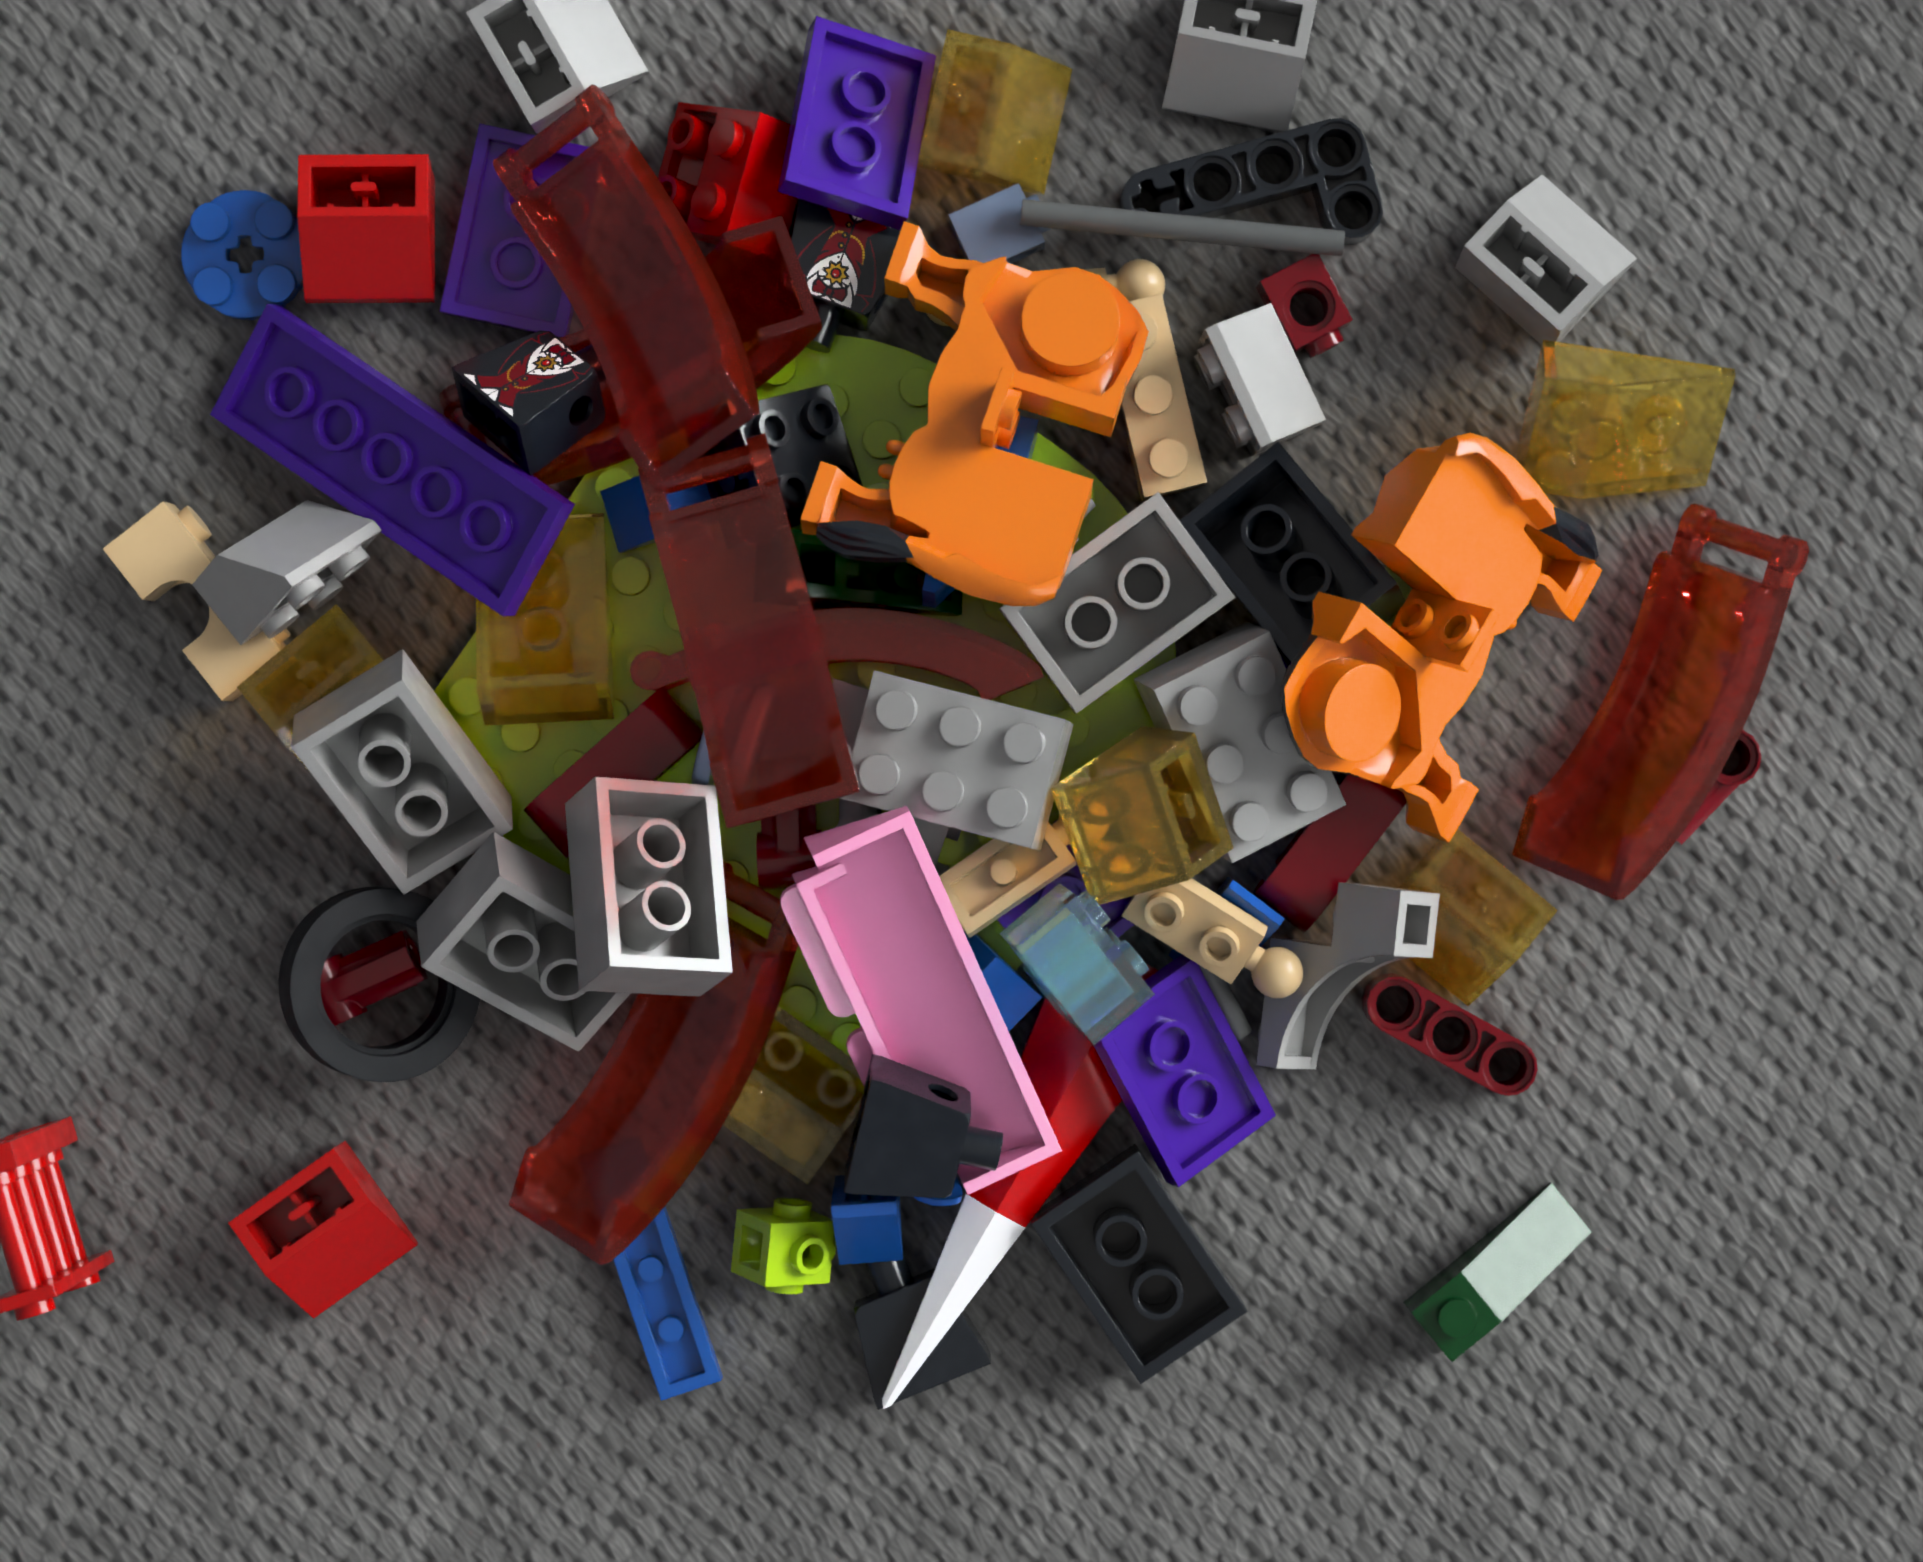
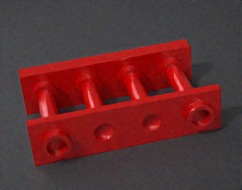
(39, 1222)

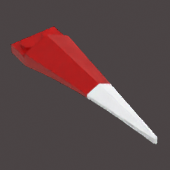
(1077, 1102)

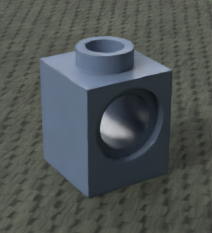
(994, 230)

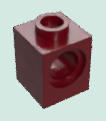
(1312, 278)

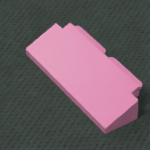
(899, 960)

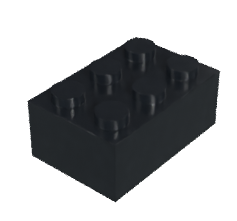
(1282, 544)
(1138, 1263)

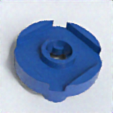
(221, 281)

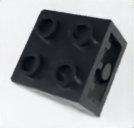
(801, 433)

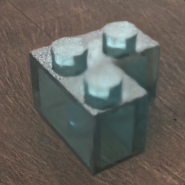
(1077, 963)

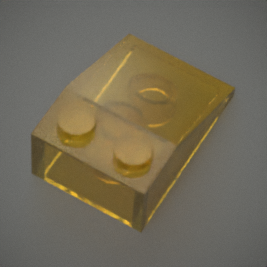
(1620, 421)
(558, 647)

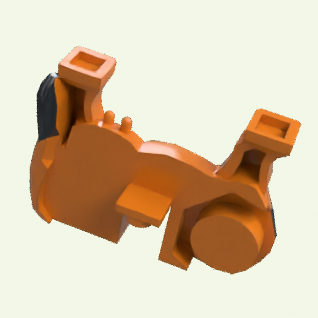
(954, 501)
(1475, 550)

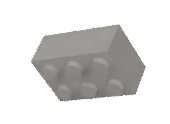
(1120, 603)
(1234, 707)
(959, 759)
(402, 771)
(648, 887)
(511, 941)

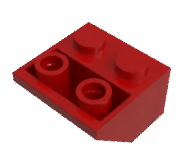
(725, 169)
(367, 228)
(324, 1231)

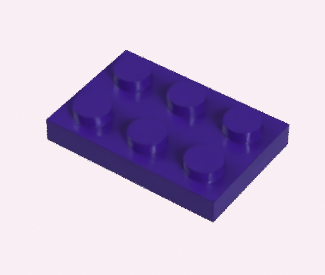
(857, 123)
(493, 263)
(1184, 1074)

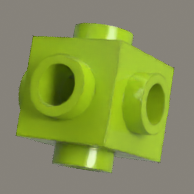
(783, 1246)

